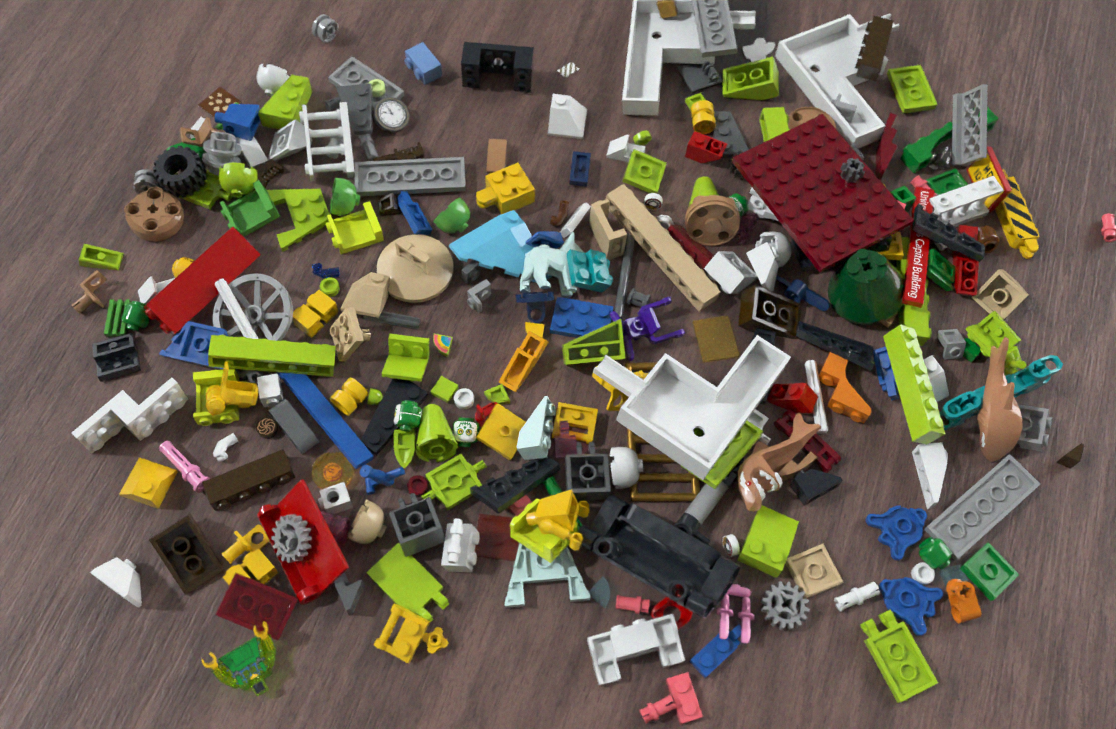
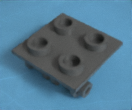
(699, 75)

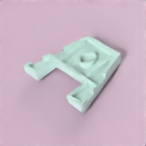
(533, 569)

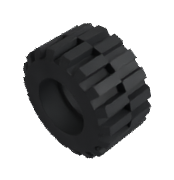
(177, 159)

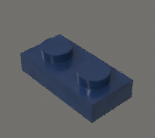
(580, 169)

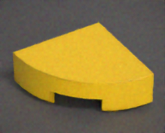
(536, 328)

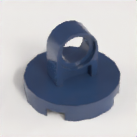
(533, 301)

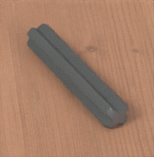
(396, 319)

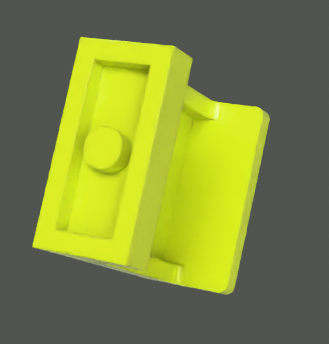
(355, 230)
(203, 381)
(545, 545)

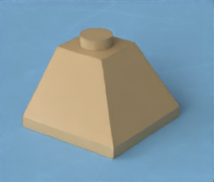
(1000, 294)
(368, 295)

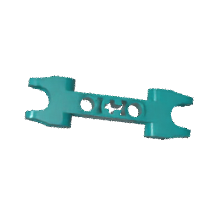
(1025, 381)

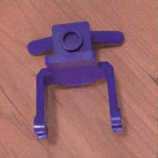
(644, 325)

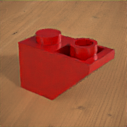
(704, 148)
(793, 396)

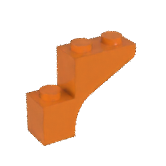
(844, 397)

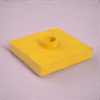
(501, 431)

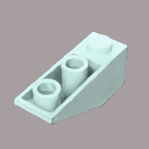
(535, 434)

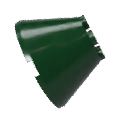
(866, 288)

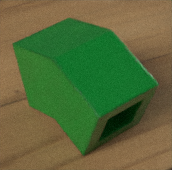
(971, 350)

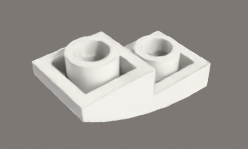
(252, 152)

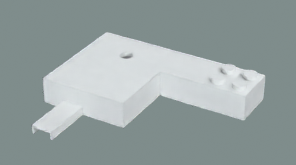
(677, 45)
(834, 52)
(677, 400)

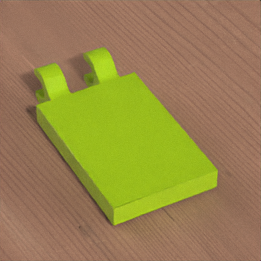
(407, 582)
(898, 657)

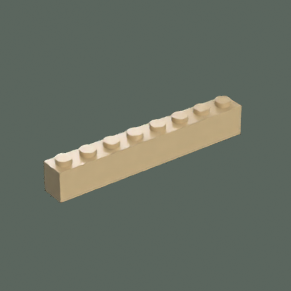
(662, 248)

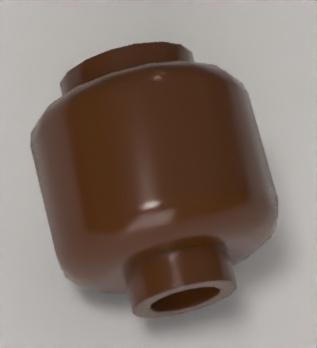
(988, 237)

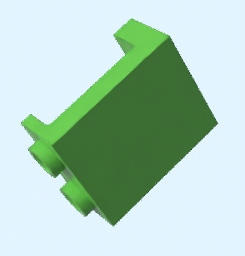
(250, 211)

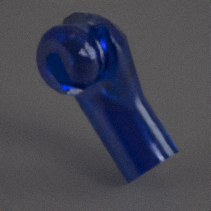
(325, 273)

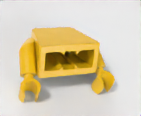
(558, 516)

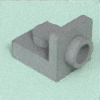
(845, 109)
(477, 294)
(952, 342)

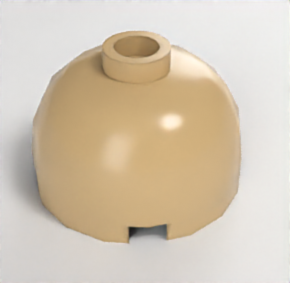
(367, 524)

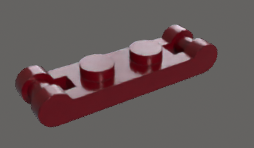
(814, 444)

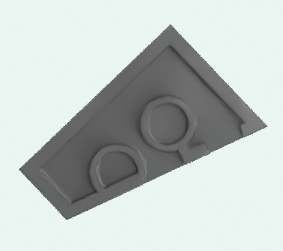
(359, 105)
(728, 132)

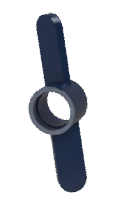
(798, 290)

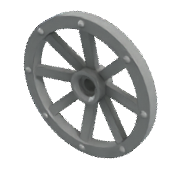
(256, 309)

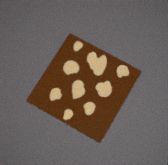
(218, 101)

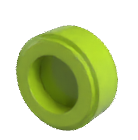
(642, 138)
(330, 286)

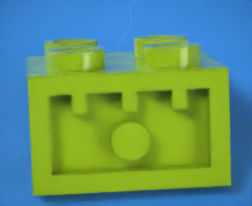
(406, 357)

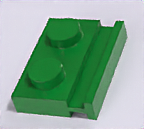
(940, 270)

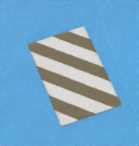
(568, 69)

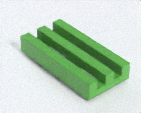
(108, 332)

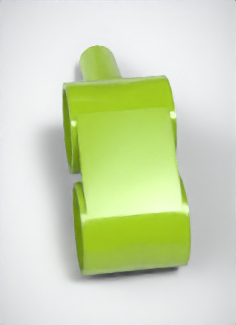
(1013, 361)

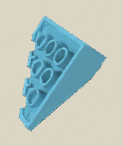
(497, 244)

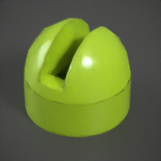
(375, 397)

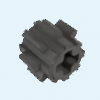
(852, 170)

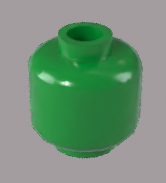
(135, 316)
(935, 553)

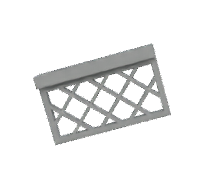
(963, 132)

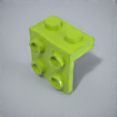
(991, 333)

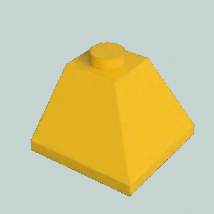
(148, 483)

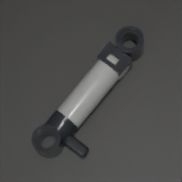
(703, 505)

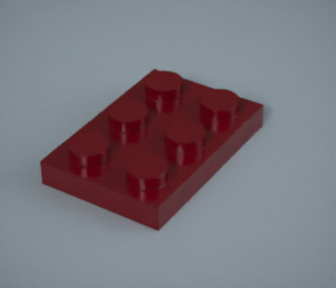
(253, 603)

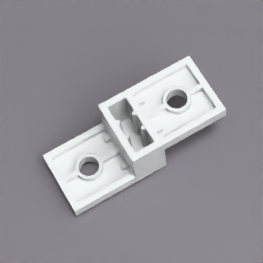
(125, 412)

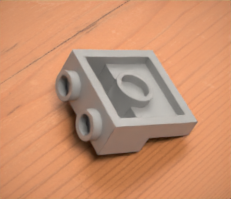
(1035, 423)

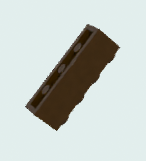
(874, 48)
(248, 480)

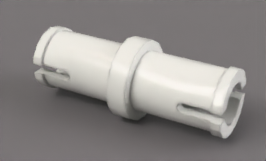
(857, 596)

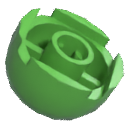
(343, 197)
(454, 217)

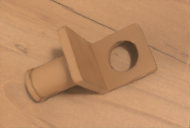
(201, 135)
(89, 297)

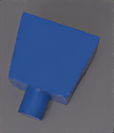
(240, 120)

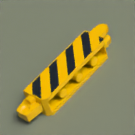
(1017, 221)

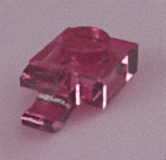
(747, 224)
(565, 443)

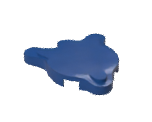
(899, 528)
(910, 601)

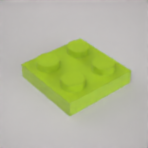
(644, 172)

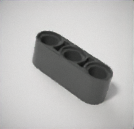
(293, 426)

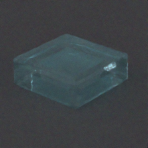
(952, 573)

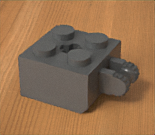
(595, 466)
(417, 525)

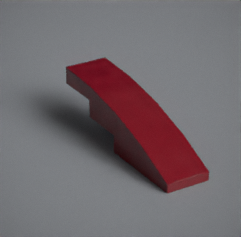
(885, 147)

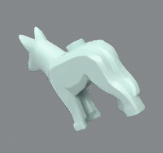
(550, 261)

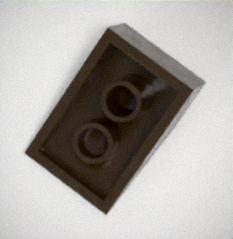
(769, 312)
(186, 553)

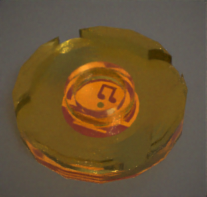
(331, 470)

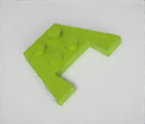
(307, 212)

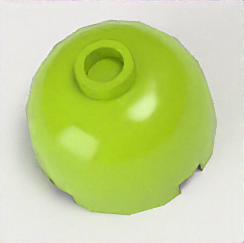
(237, 179)

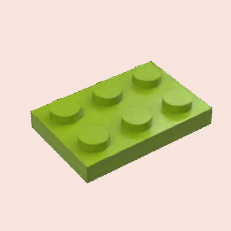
(911, 89)

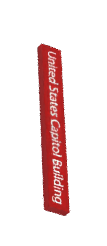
(917, 255)

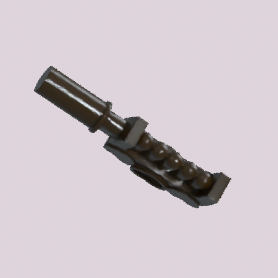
(408, 154)
(268, 171)

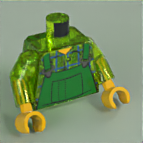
(246, 664)

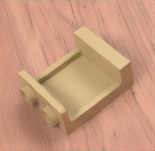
(610, 242)

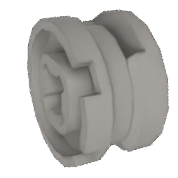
(324, 28)
(144, 180)

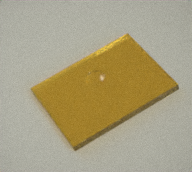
(715, 338)

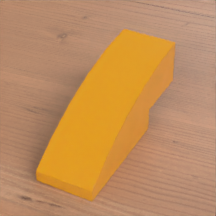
(523, 361)

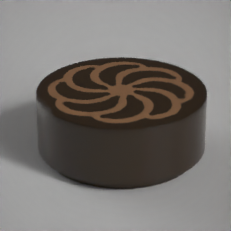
(267, 427)

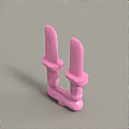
(745, 615)

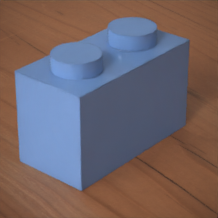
(423, 63)

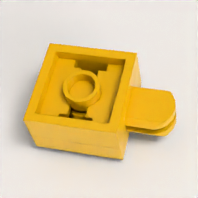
(507, 190)

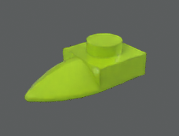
(404, 446)

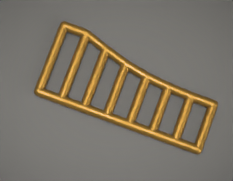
(632, 439)

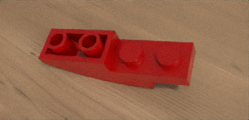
(966, 269)

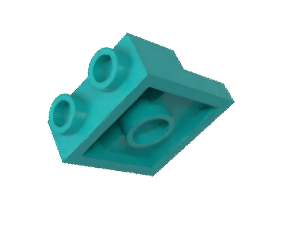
(589, 270)

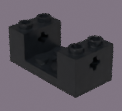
(482, 58)

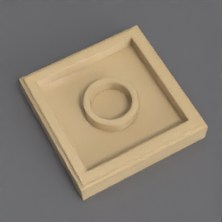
(813, 571)

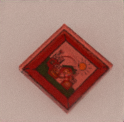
(495, 538)

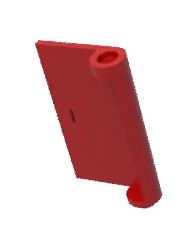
(324, 559)

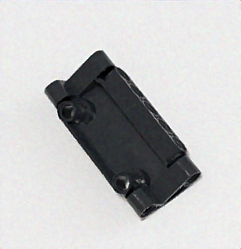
(660, 555)

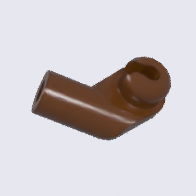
(562, 214)

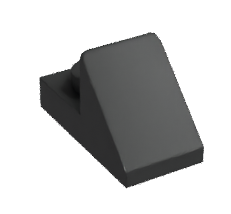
(351, 594)

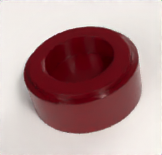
(417, 485)

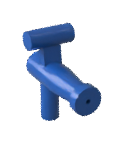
(375, 477)

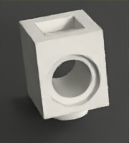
(270, 390)
(338, 490)

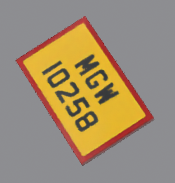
(987, 168)

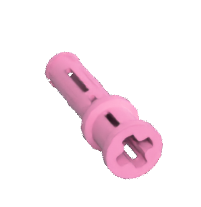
(189, 472)

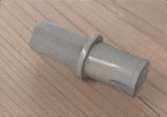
(367, 145)

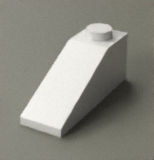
(931, 468)

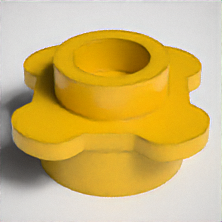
(435, 646)

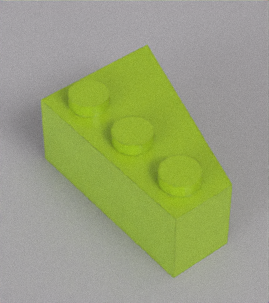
(286, 103)
(595, 345)

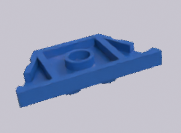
(192, 344)

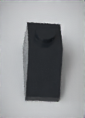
(813, 484)

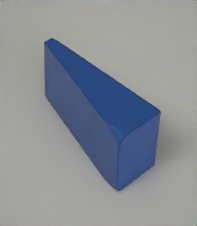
(549, 238)

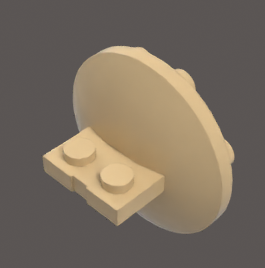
(417, 268)

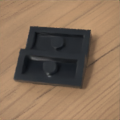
(116, 357)

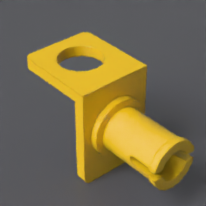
(245, 544)

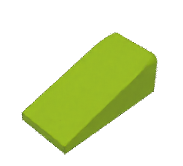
(100, 258)

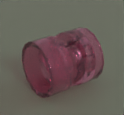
(341, 526)

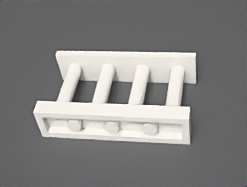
(342, 131)
(965, 202)

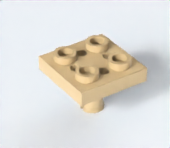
(347, 334)

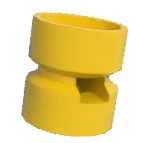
(703, 117)
(346, 399)

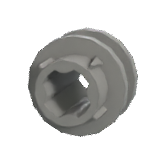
(220, 150)

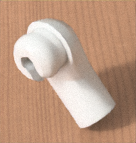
(222, 445)

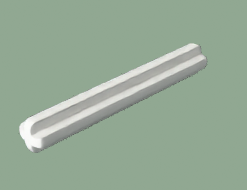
(235, 309)
(814, 383)

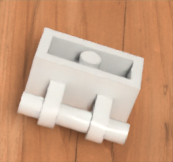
(459, 547)

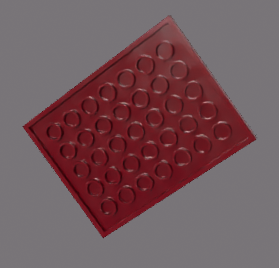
(804, 190)

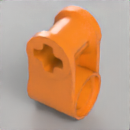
(963, 601)

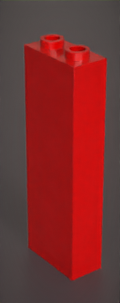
(196, 284)

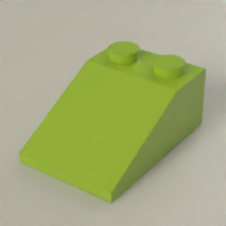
(752, 80)
(768, 541)

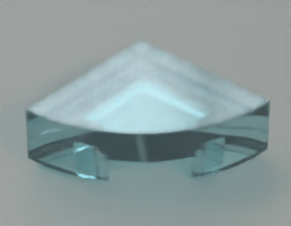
(601, 592)

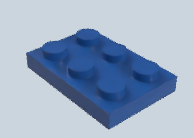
(578, 317)

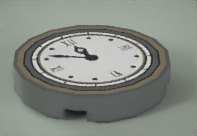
(391, 114)

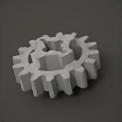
(291, 538)
(789, 612)

